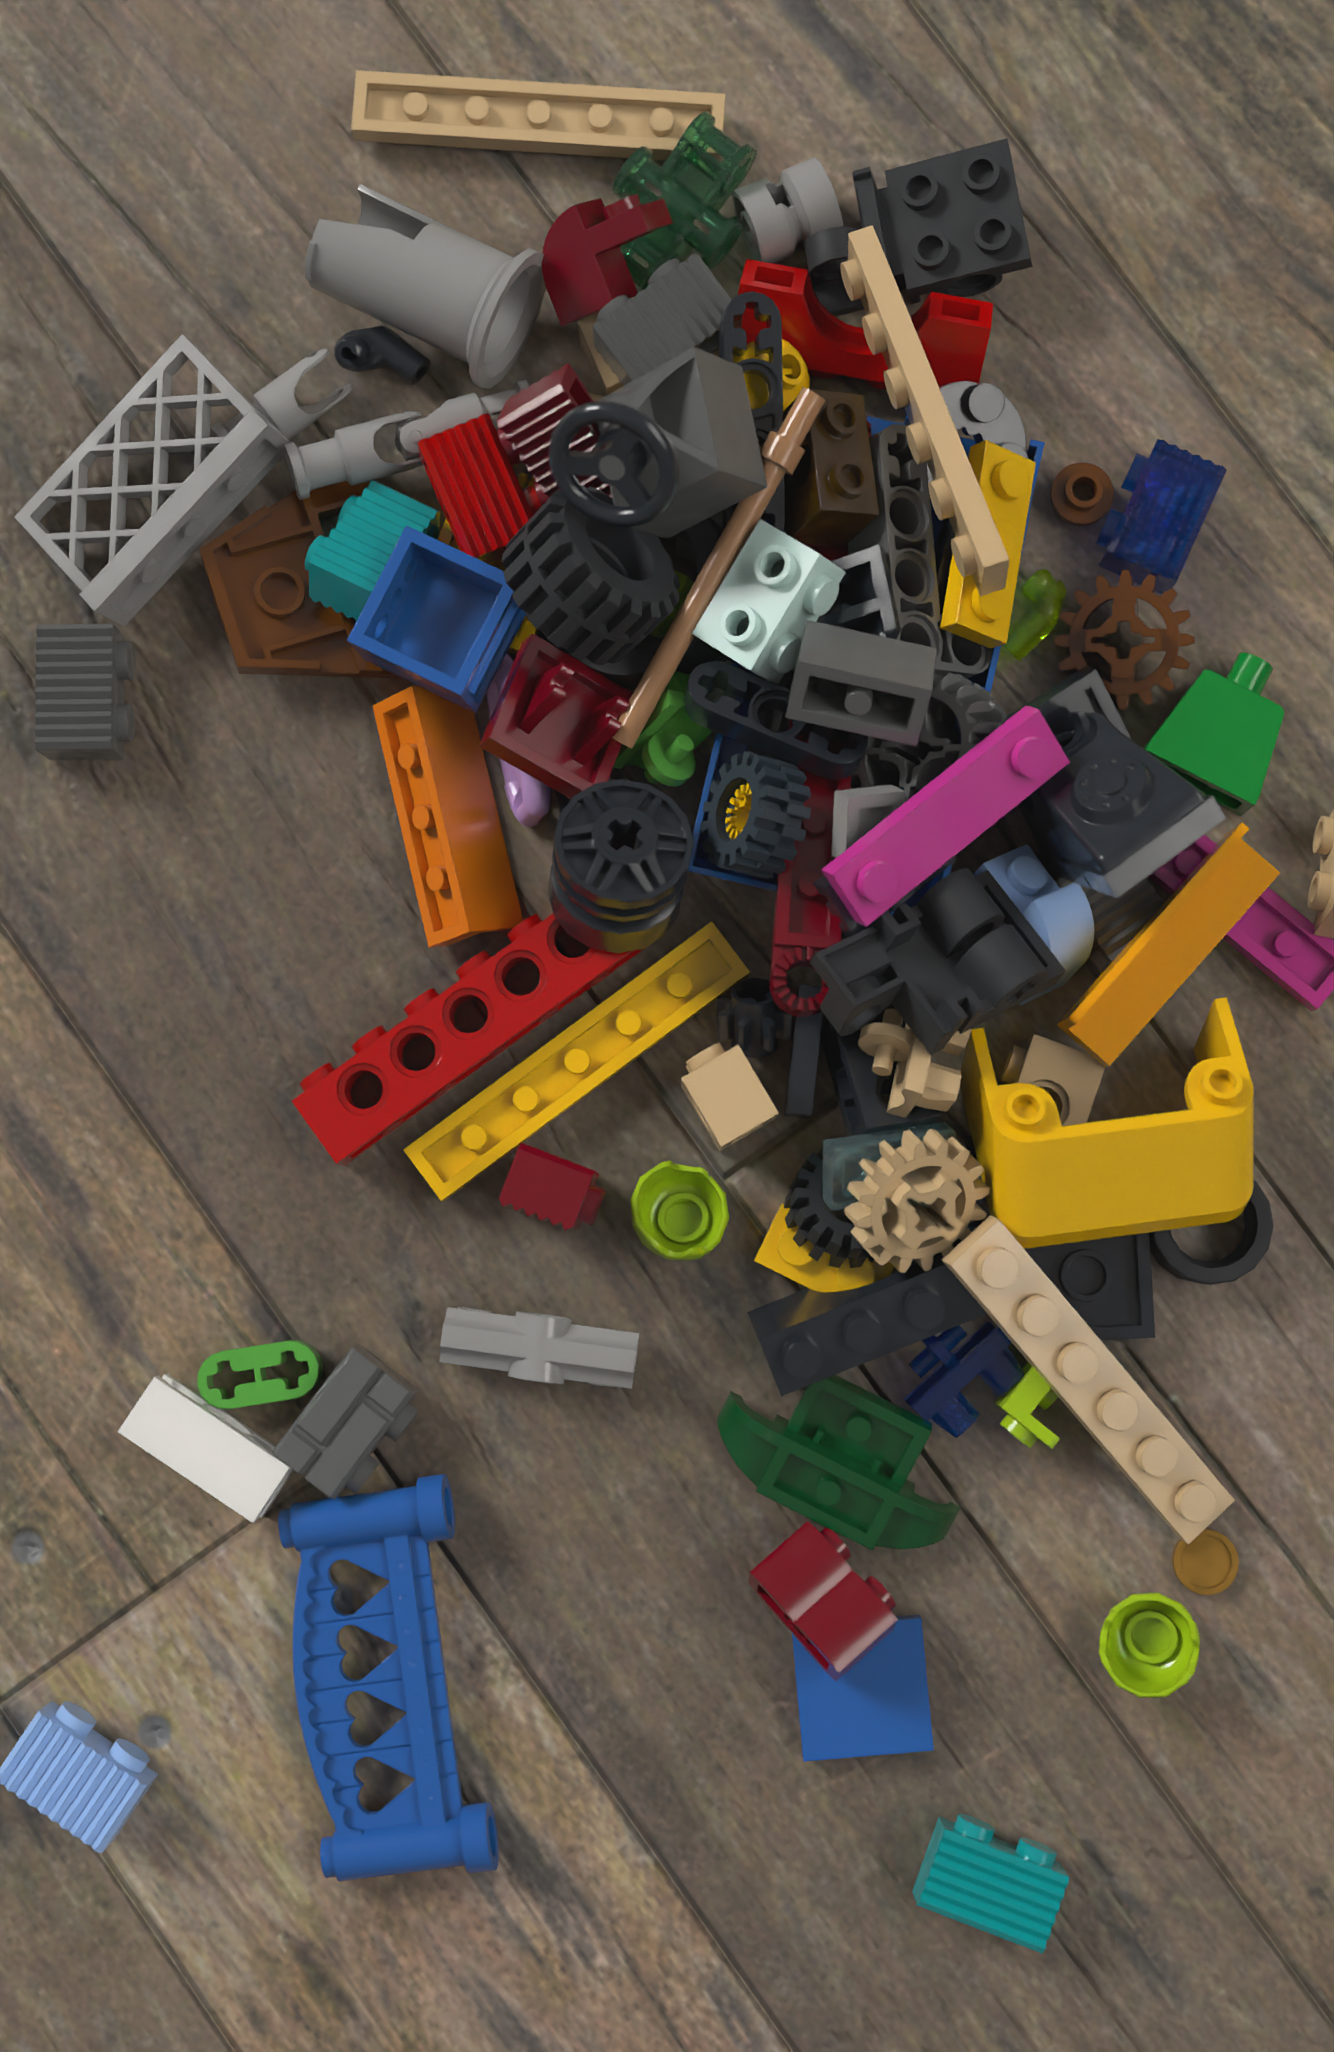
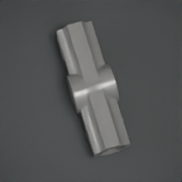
(539, 1347)

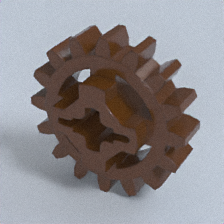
(1126, 609)

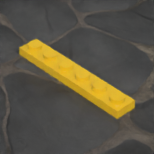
(576, 1061)

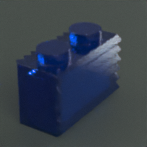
(1161, 516)

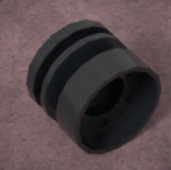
(619, 865)

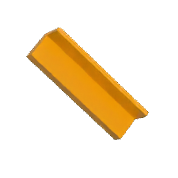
(1168, 947)

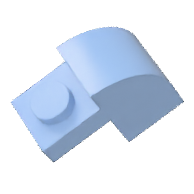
(1055, 913)

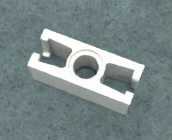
(207, 1446)

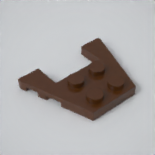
(265, 596)

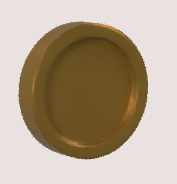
(1206, 1563)

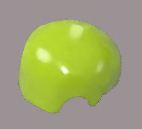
(679, 1211)
(1149, 1645)

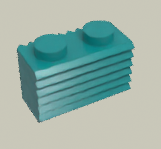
(355, 553)
(991, 1882)

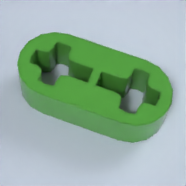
(262, 1389)

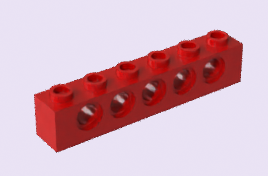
(327, 1091)

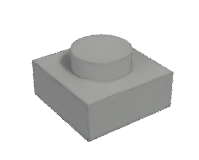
(860, 811)

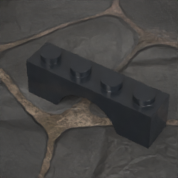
(830, 1332)

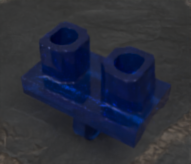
(980, 1355)

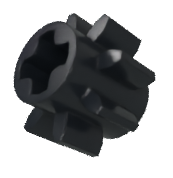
(752, 1018)

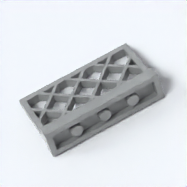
(175, 523)

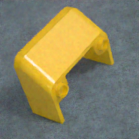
(1117, 1173)

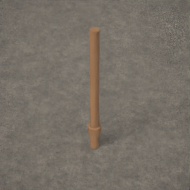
(779, 456)

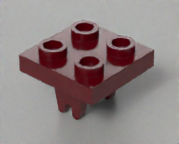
(557, 719)

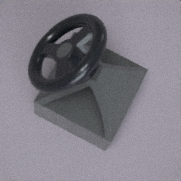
(667, 445)

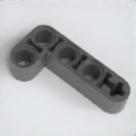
(908, 543)

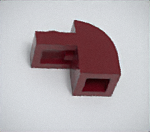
(584, 255)

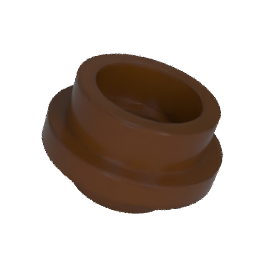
(1076, 511)

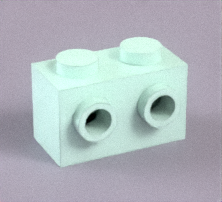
(766, 602)

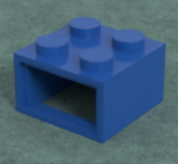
(438, 619)

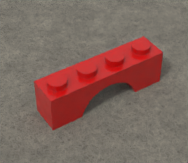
(948, 326)

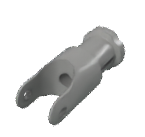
(279, 405)

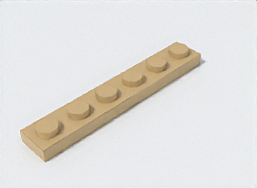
(525, 114)
(932, 432)
(1088, 1378)

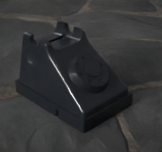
(1114, 810)

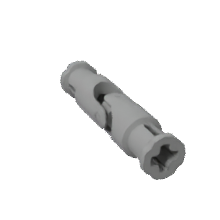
(351, 451)

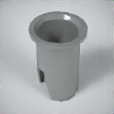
(430, 283)

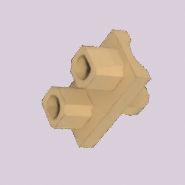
(915, 1078)

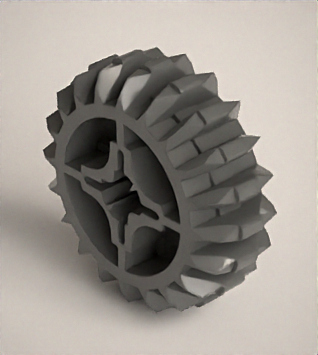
(938, 740)

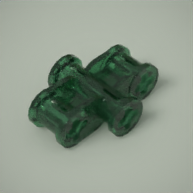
(693, 189)

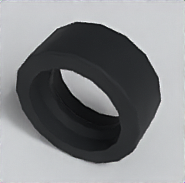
(1233, 1266)

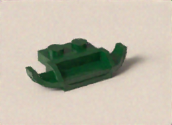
(840, 1463)

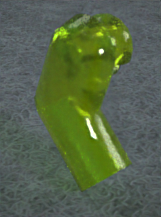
(1041, 617)

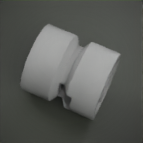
(787, 211)

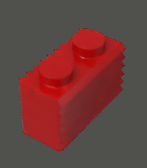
(477, 487)

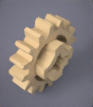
(928, 1171)

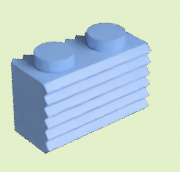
(77, 1774)

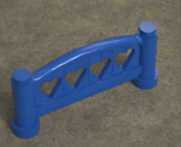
(427, 1820)

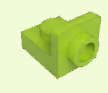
(1020, 1403)

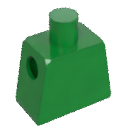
(1223, 733)

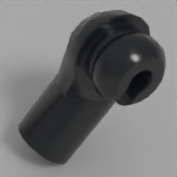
(380, 348)

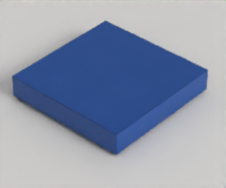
(874, 1706)

